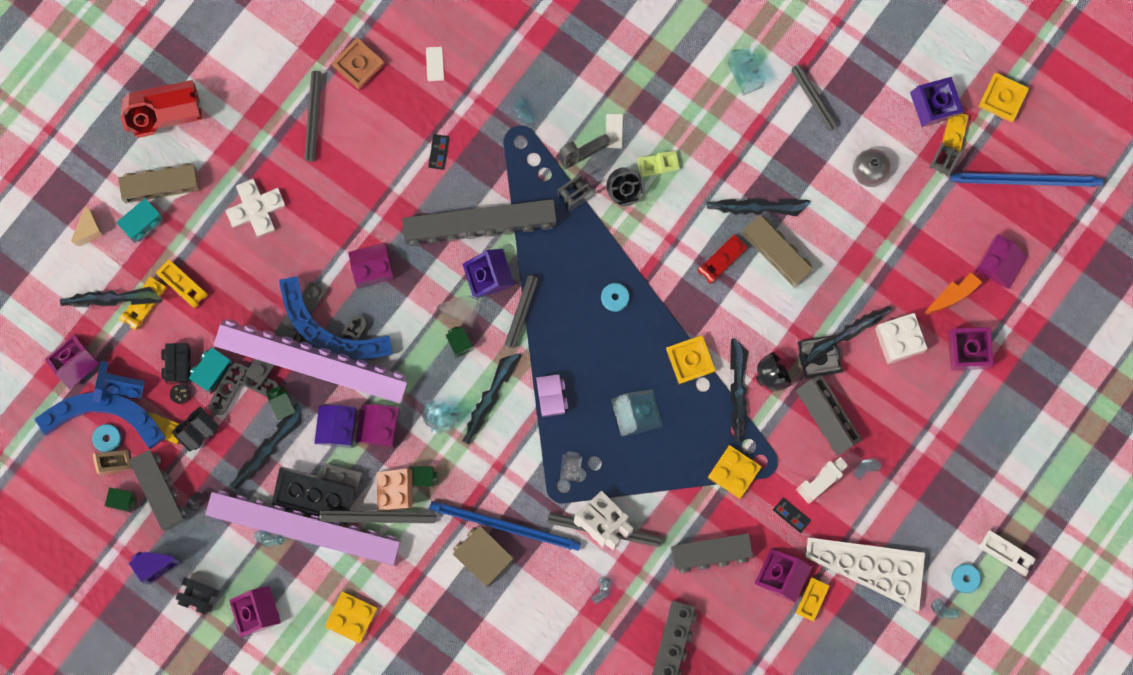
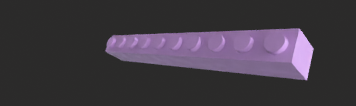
(310, 360)
(303, 529)

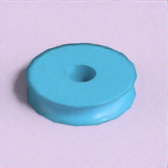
(615, 305)
(99, 434)
(958, 582)

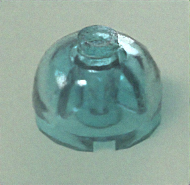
(440, 416)

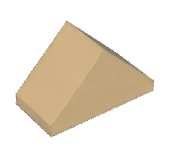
(86, 229)
(111, 462)

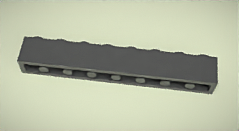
(479, 222)

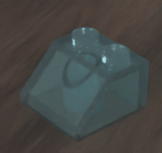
(746, 71)
(636, 412)

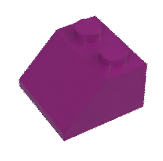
(1001, 261)
(370, 265)
(71, 362)
(378, 425)
(783, 575)
(254, 611)

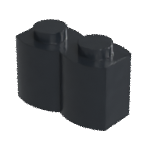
(195, 429)

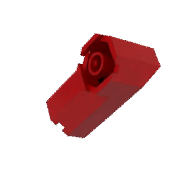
(160, 107)

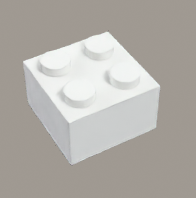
(901, 338)

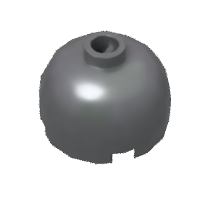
(869, 174)

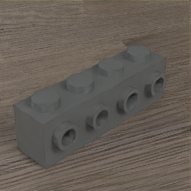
(829, 415)
(157, 490)
(711, 552)
(674, 638)

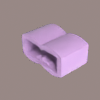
(551, 396)

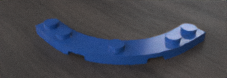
(321, 338)
(109, 404)

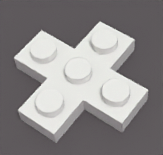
(255, 208)

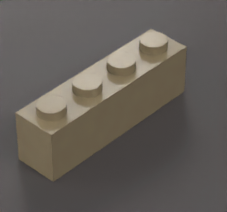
(159, 183)
(777, 250)

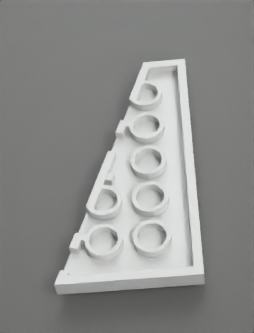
(881, 569)

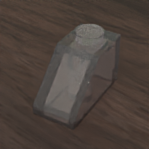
(462, 309)
(571, 467)

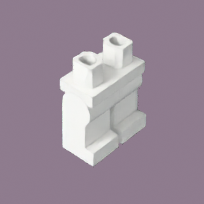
(829, 474)
(603, 521)

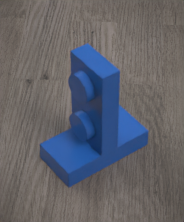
(116, 384)

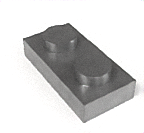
(342, 475)

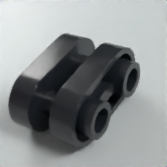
(203, 606)

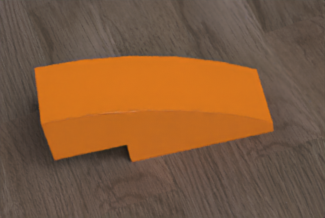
(954, 294)

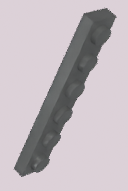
(311, 297)

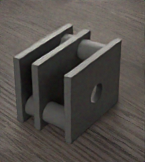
(942, 168)
(581, 195)

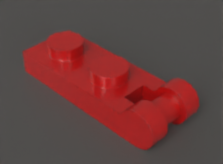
(722, 258)

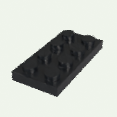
(311, 493)

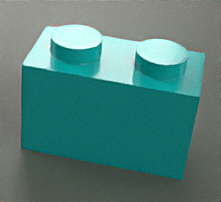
(140, 221)
(210, 370)

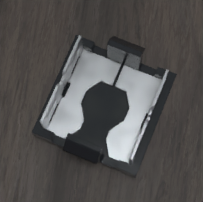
(825, 365)

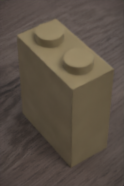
(482, 556)

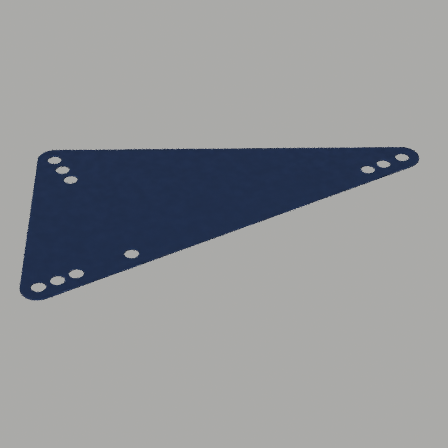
(609, 354)

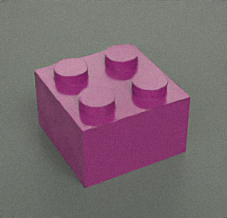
(970, 348)

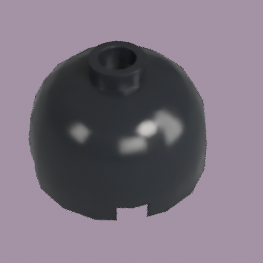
(625, 186)
(772, 373)

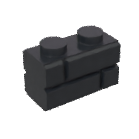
(177, 363)

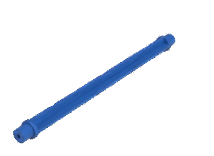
(1026, 179)
(504, 525)

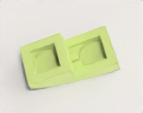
(658, 164)

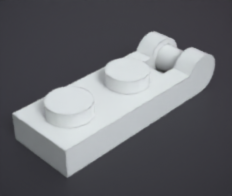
(1006, 552)

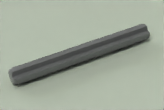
(313, 113)

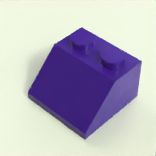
(936, 101)
(488, 273)
(336, 426)
(152, 566)

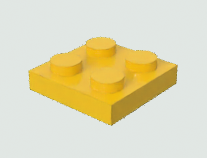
(1003, 97)
(690, 359)
(734, 472)
(351, 617)

